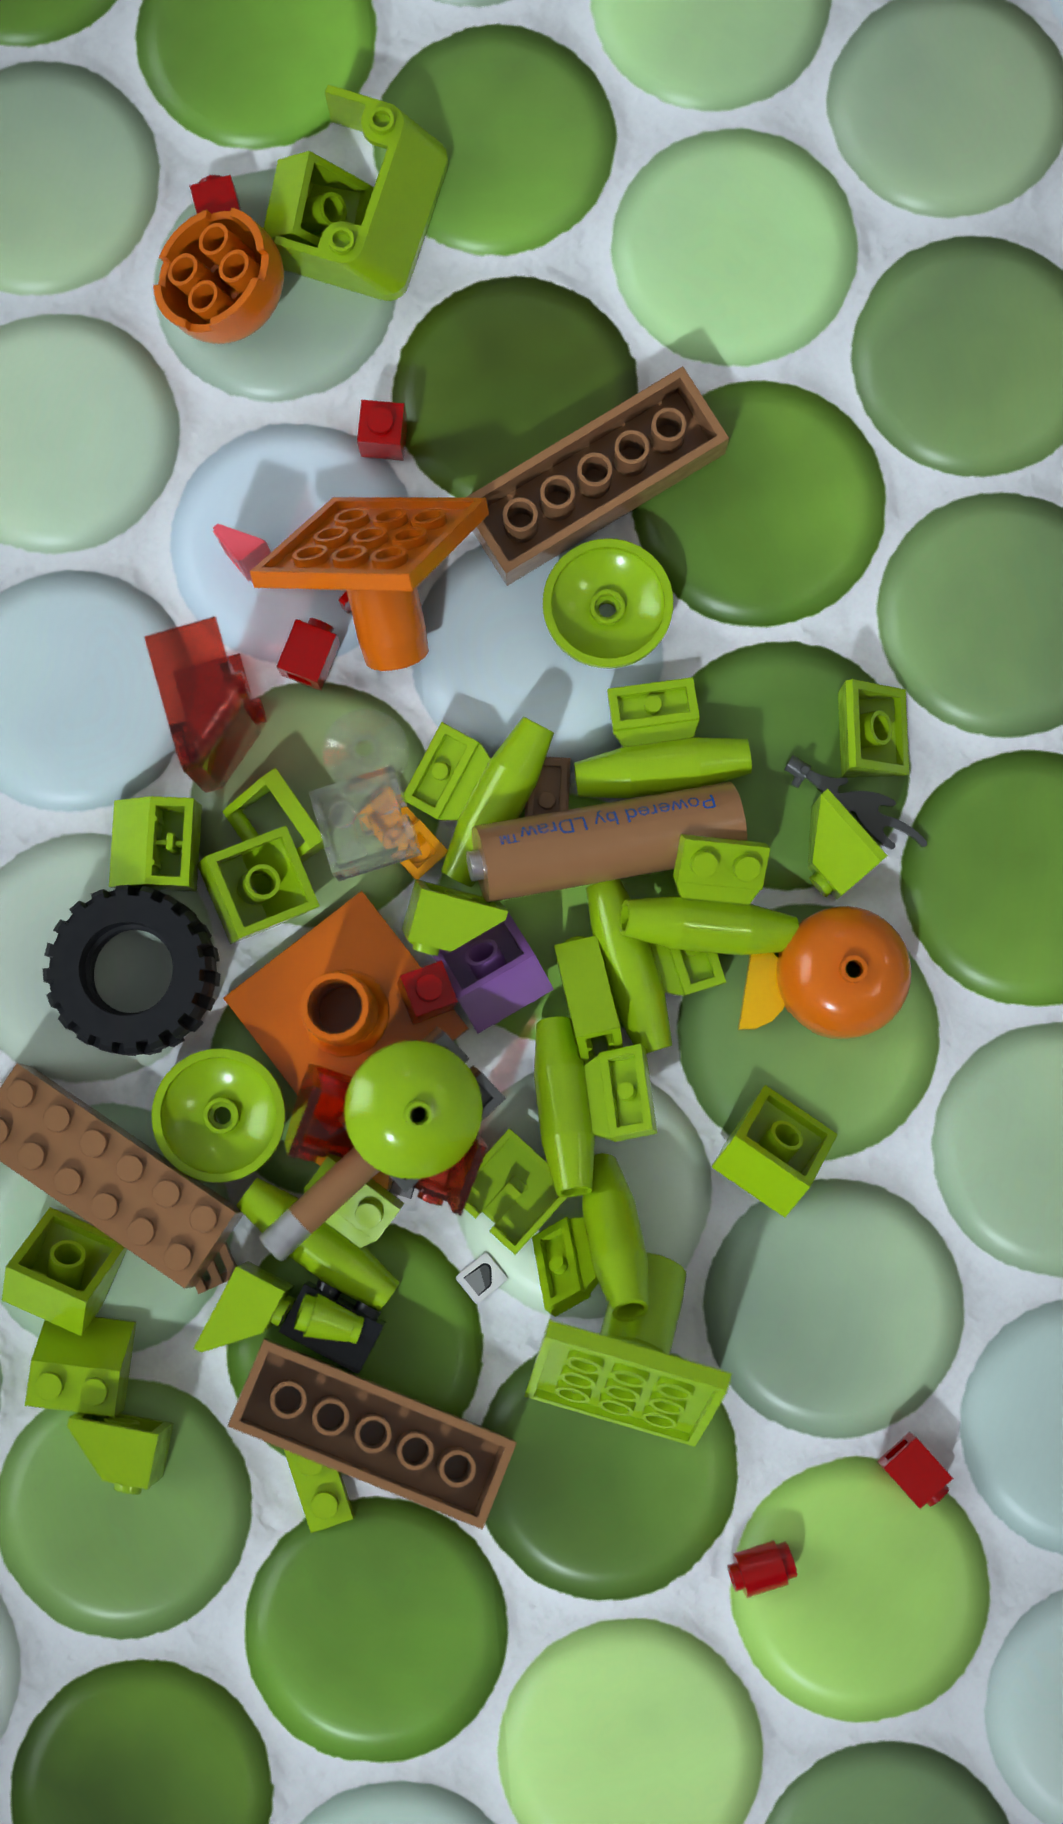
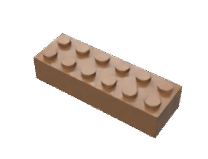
(598, 475)
(111, 1177)
(372, 1433)

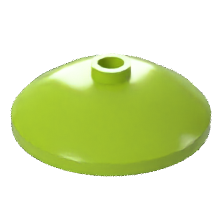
(614, 575)
(387, 1091)
(187, 1110)

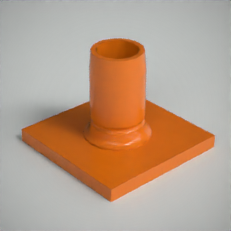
(379, 556)
(334, 996)

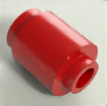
(762, 1568)

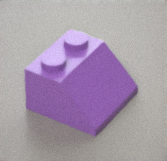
(495, 974)

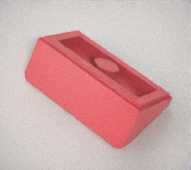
(241, 548)

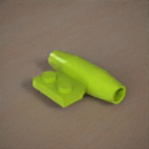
(659, 746)
(468, 786)
(714, 902)
(645, 971)
(583, 1101)
(337, 1247)
(595, 1249)

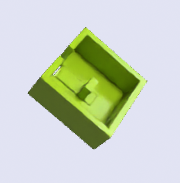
(513, 1191)

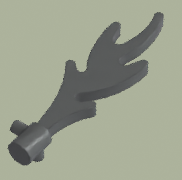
(862, 803)

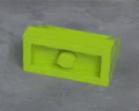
(275, 783)

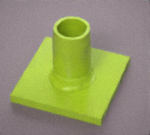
(628, 1367)

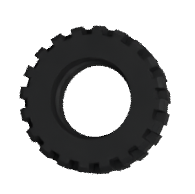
(75, 957)

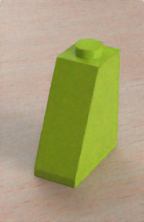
(588, 996)

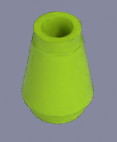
(327, 1320)

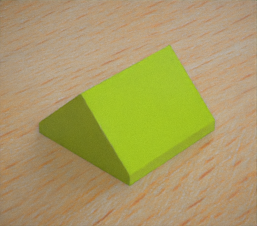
(872, 730)

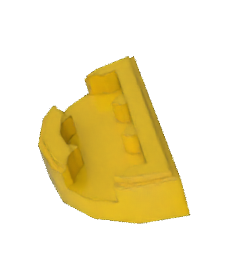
(761, 993)

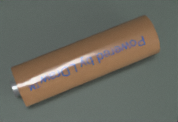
(598, 841)

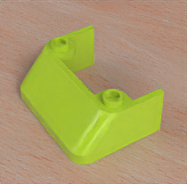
(383, 250)

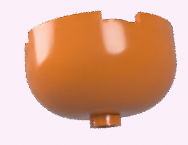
(219, 277)
(815, 977)

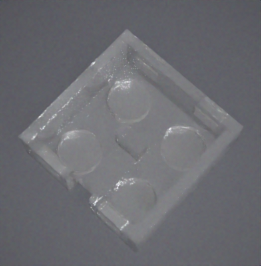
(364, 823)

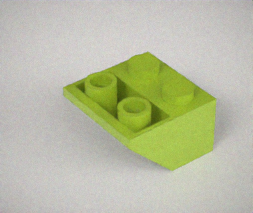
(156, 843)

